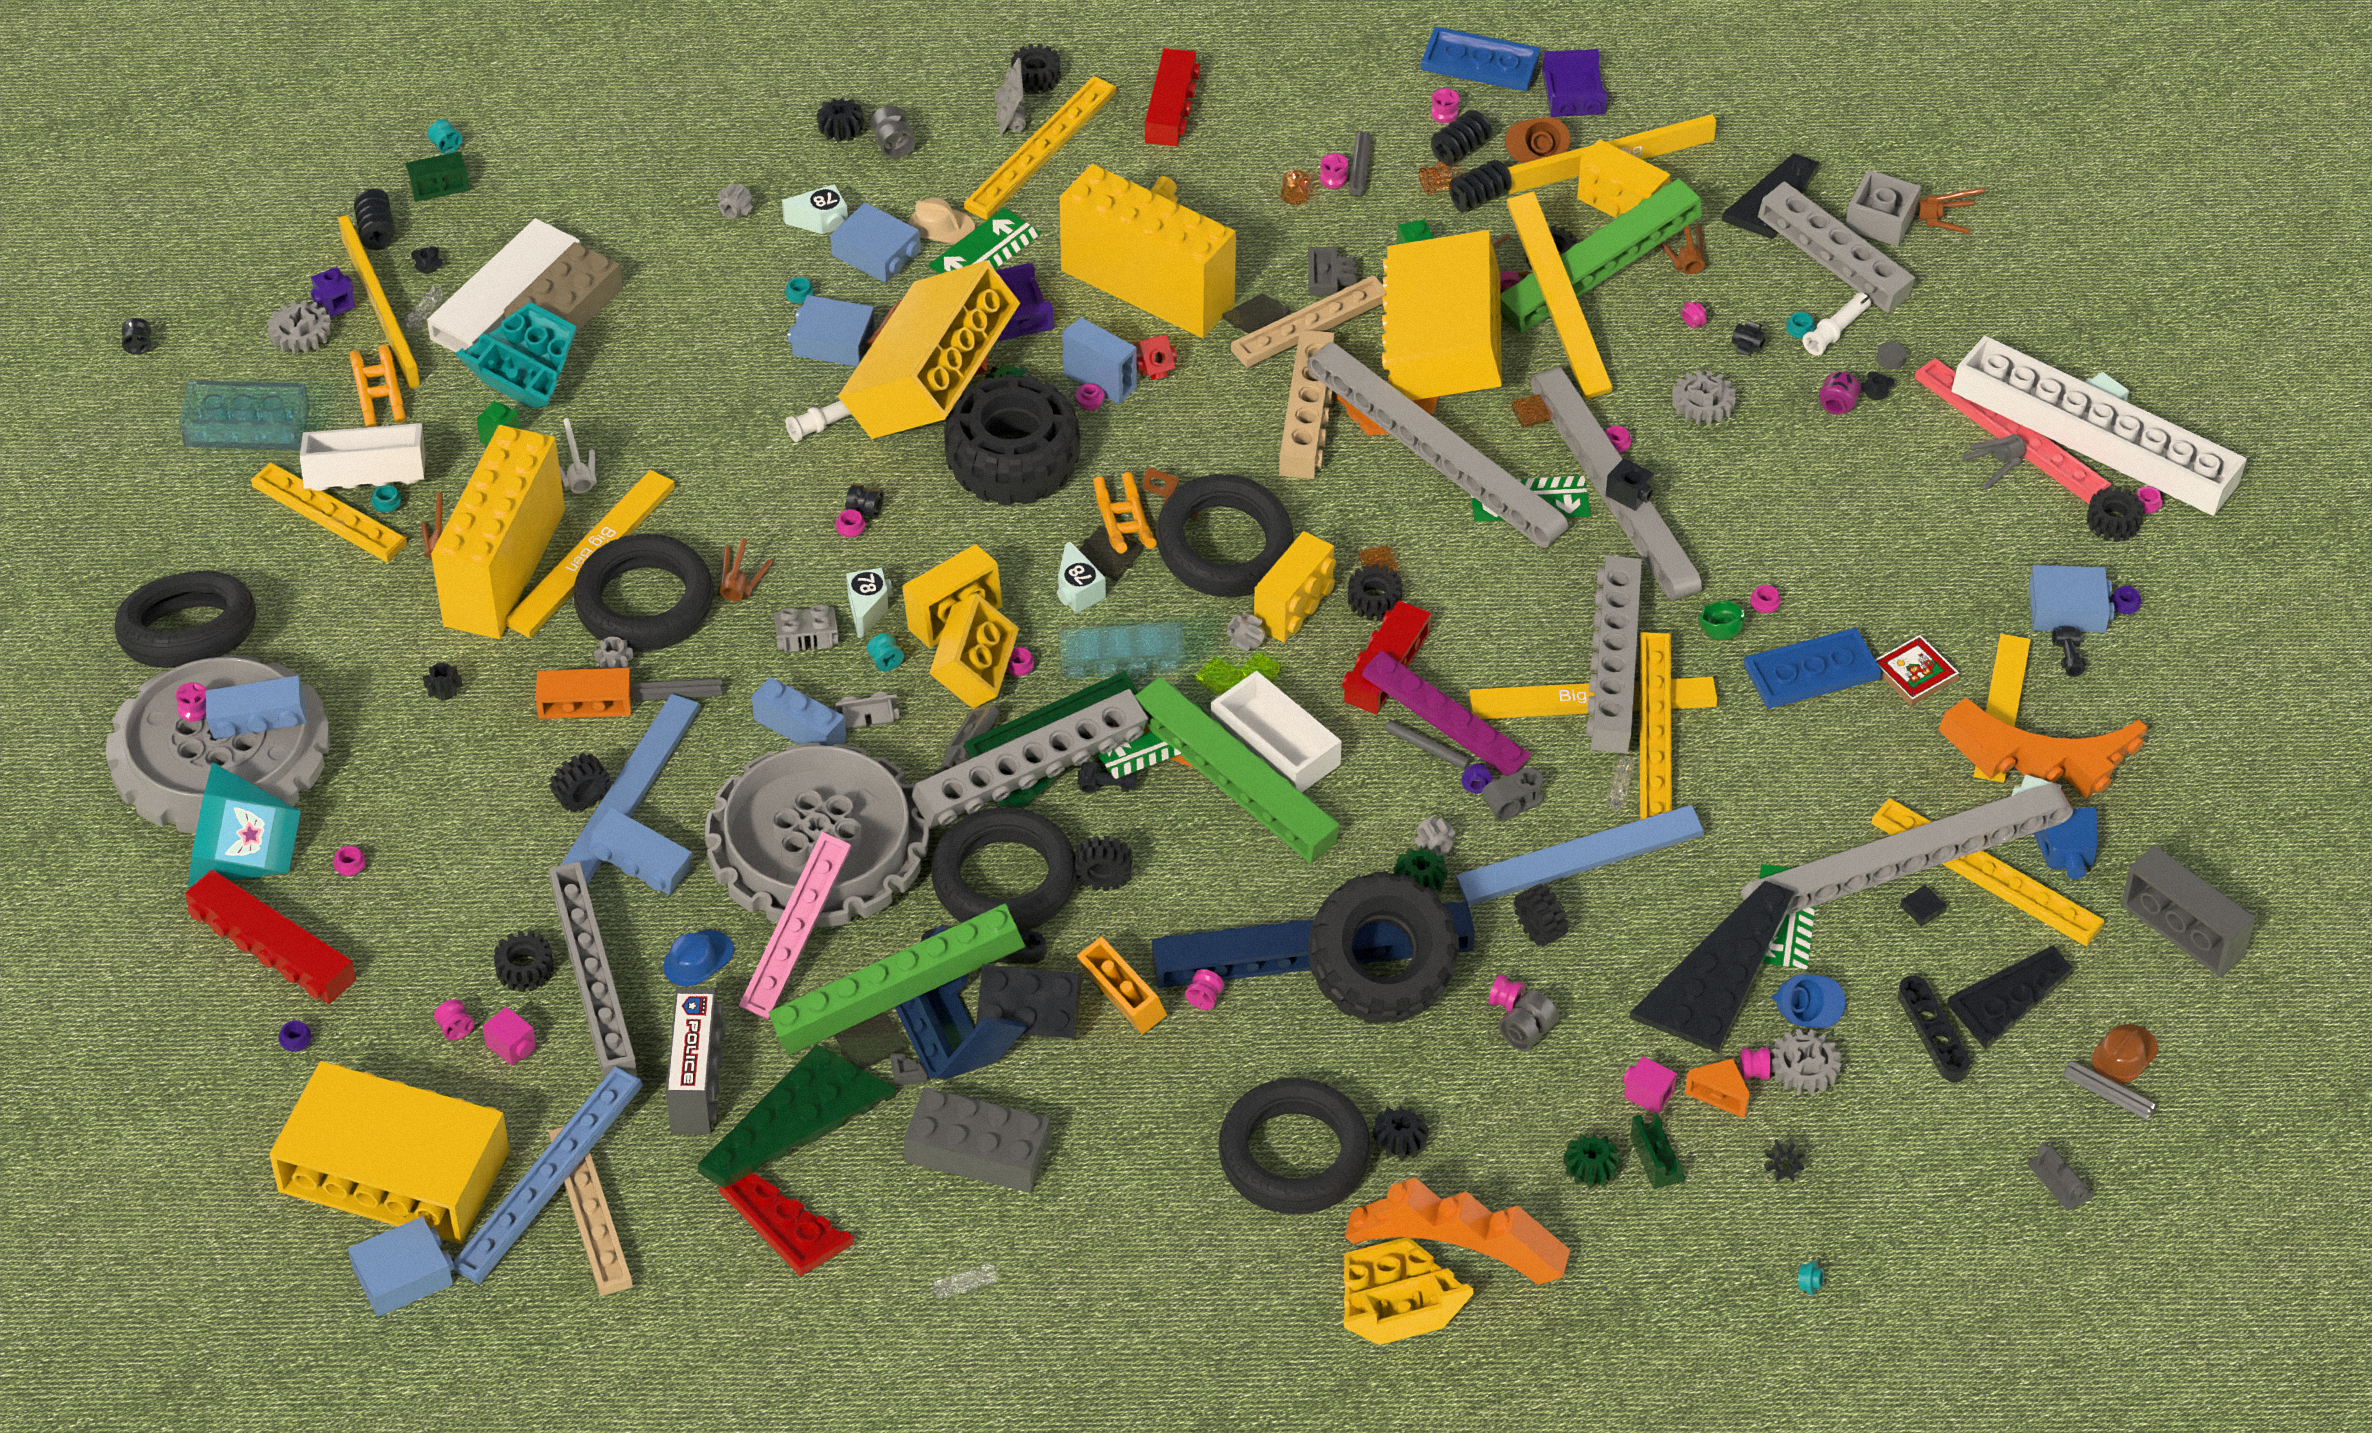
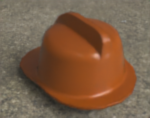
(1537, 139)
(2124, 1053)

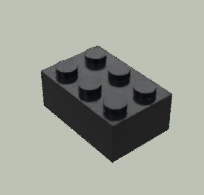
(1038, 998)

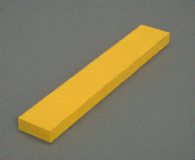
(329, 512)
(2006, 685)

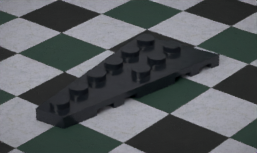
(1713, 981)

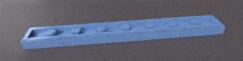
(637, 775)
(1579, 855)
(547, 1175)

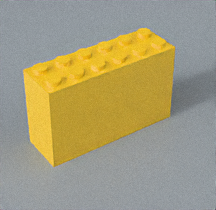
(1147, 250)
(1442, 316)
(929, 350)
(498, 531)
(390, 1151)

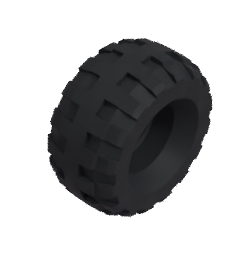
(1016, 467)
(1392, 901)

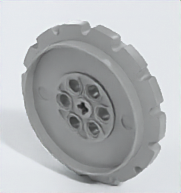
(167, 760)
(781, 806)

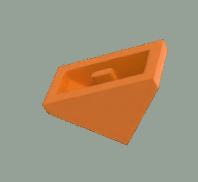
(1719, 1086)

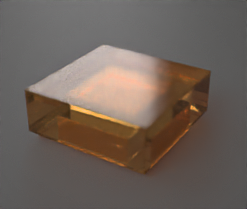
(1530, 411)
(1378, 555)

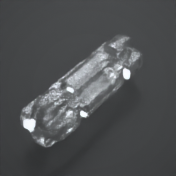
(424, 308)
(1620, 783)
(964, 1281)

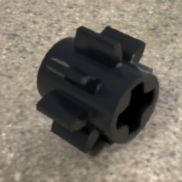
(1749, 338)
(442, 681)
(1793, 1162)

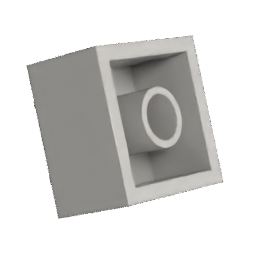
(1883, 207)

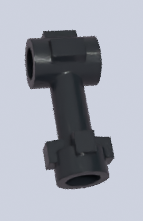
(2068, 638)
(1090, 778)

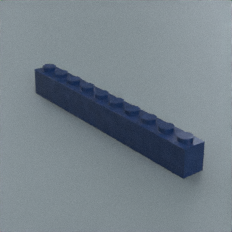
(1280, 949)

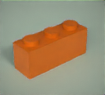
(583, 693)

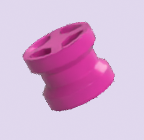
(1445, 105)
(1333, 170)
(191, 701)
(1204, 989)
(1506, 992)
(453, 1019)
(1755, 1063)

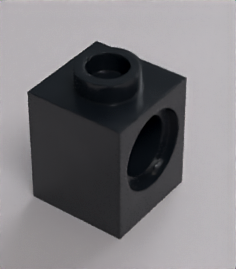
(1630, 484)

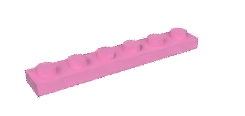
(795, 925)

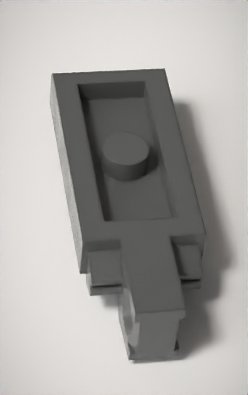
(976, 723)

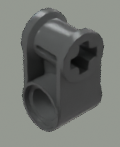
(1513, 796)

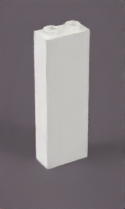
(482, 300)

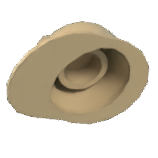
(940, 222)

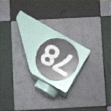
(816, 210)
(1079, 580)
(868, 598)

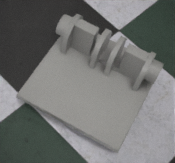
(1011, 101)
(817, 621)

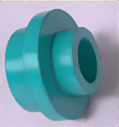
(798, 289)
(1799, 324)
(386, 499)
(1810, 1277)

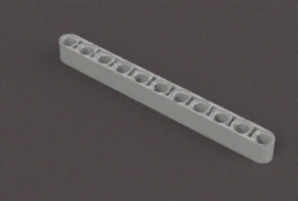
(1437, 444)
(1598, 458)
(1921, 847)

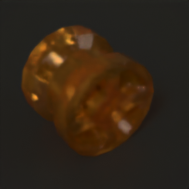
(1434, 177)
(1295, 187)

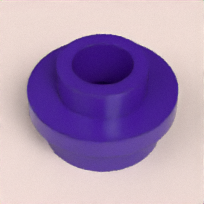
(2126, 600)
(1476, 772)
(291, 1030)

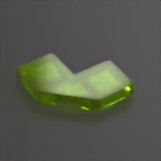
(1221, 676)

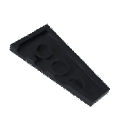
(1744, 213)
(2007, 996)

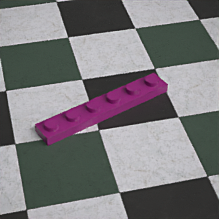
(1445, 714)

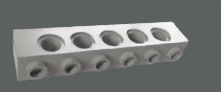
(1836, 247)

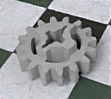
(299, 327)
(1703, 397)
(1805, 1062)

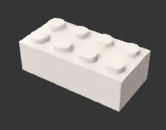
(362, 456)
(1278, 731)

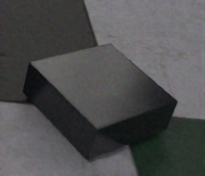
(1923, 905)

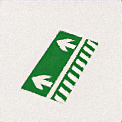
(991, 241)
(1563, 493)
(1138, 754)
(1793, 938)

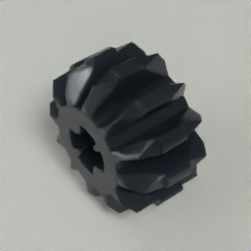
(840, 119)
(1400, 1132)

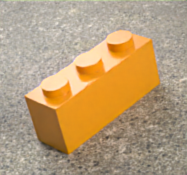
(1121, 985)

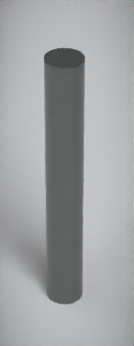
(1428, 745)

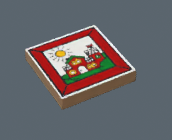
(1916, 670)

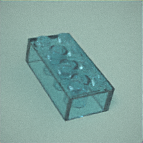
(244, 415)
(1121, 649)

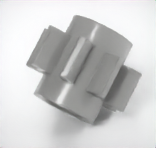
(734, 201)
(1245, 632)
(613, 653)
(1435, 834)

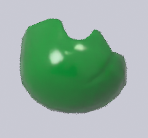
(1722, 620)

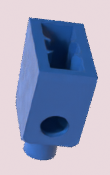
(2071, 843)

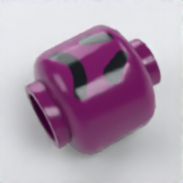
(1839, 392)

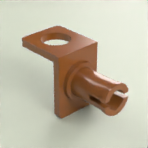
(1170, 481)

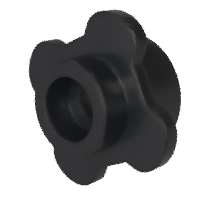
(426, 259)
(1877, 386)

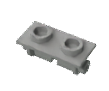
(877, 706)

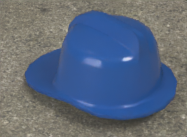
(697, 957)
(1810, 1001)

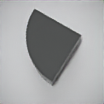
(906, 1070)

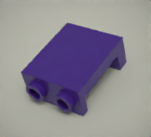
(1573, 83)
(1033, 312)

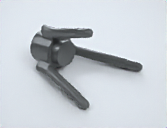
(2005, 449)

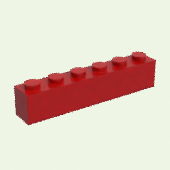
(270, 937)

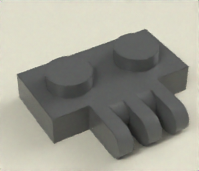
(1328, 270)

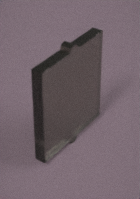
(1256, 313)
(1105, 558)
(870, 1041)

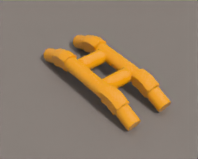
(366, 394)
(1132, 505)

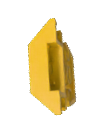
(1398, 1292)

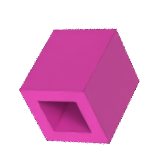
(509, 1036)
(1649, 1084)

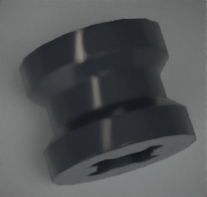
(136, 336)

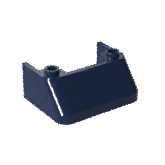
(945, 1034)

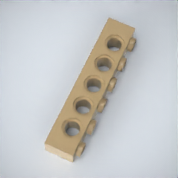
(1305, 412)

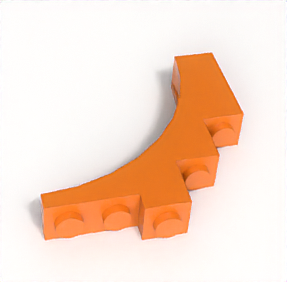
(1999, 747)
(1461, 1220)

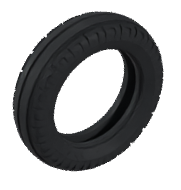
(1228, 492)
(643, 552)
(179, 592)
(1005, 825)
(1294, 1194)

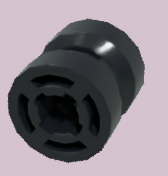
(864, 500)

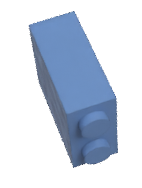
(875, 242)
(832, 330)
(1099, 359)
(2070, 598)
(401, 1265)

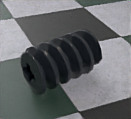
(1460, 137)
(1479, 185)
(374, 219)

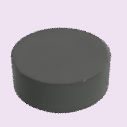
(1891, 355)

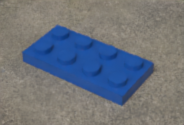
(1480, 58)
(1812, 668)

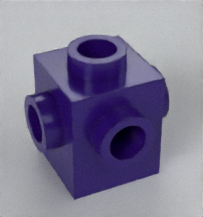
(333, 291)

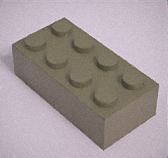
(573, 286)

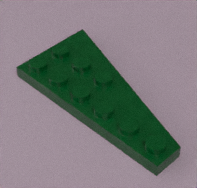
(1038, 719)
(798, 1110)

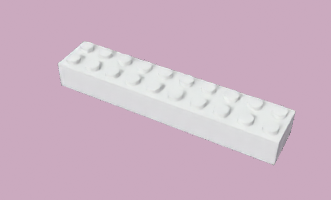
(2099, 425)

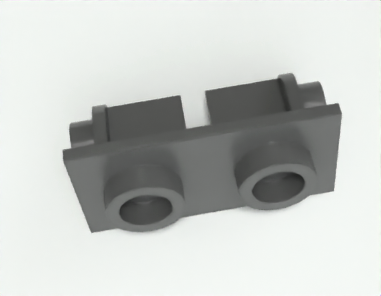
(2059, 1177)

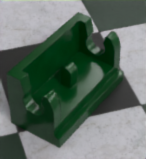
(437, 176)
(1655, 1152)

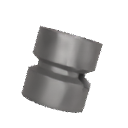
(893, 132)
(1528, 1021)

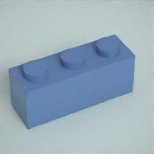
(256, 707)
(797, 715)
(640, 851)

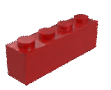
(1171, 96)
(1400, 638)

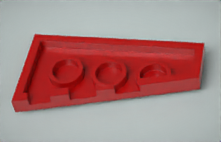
(785, 1224)

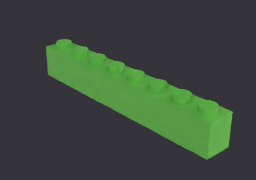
(1607, 251)
(1238, 771)
(896, 979)

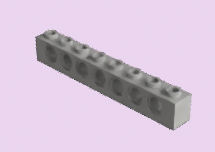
(1615, 654)
(1119, 709)
(591, 969)

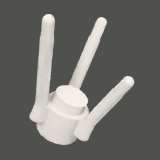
(578, 477)

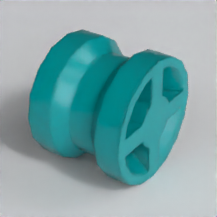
(444, 136)
(885, 652)

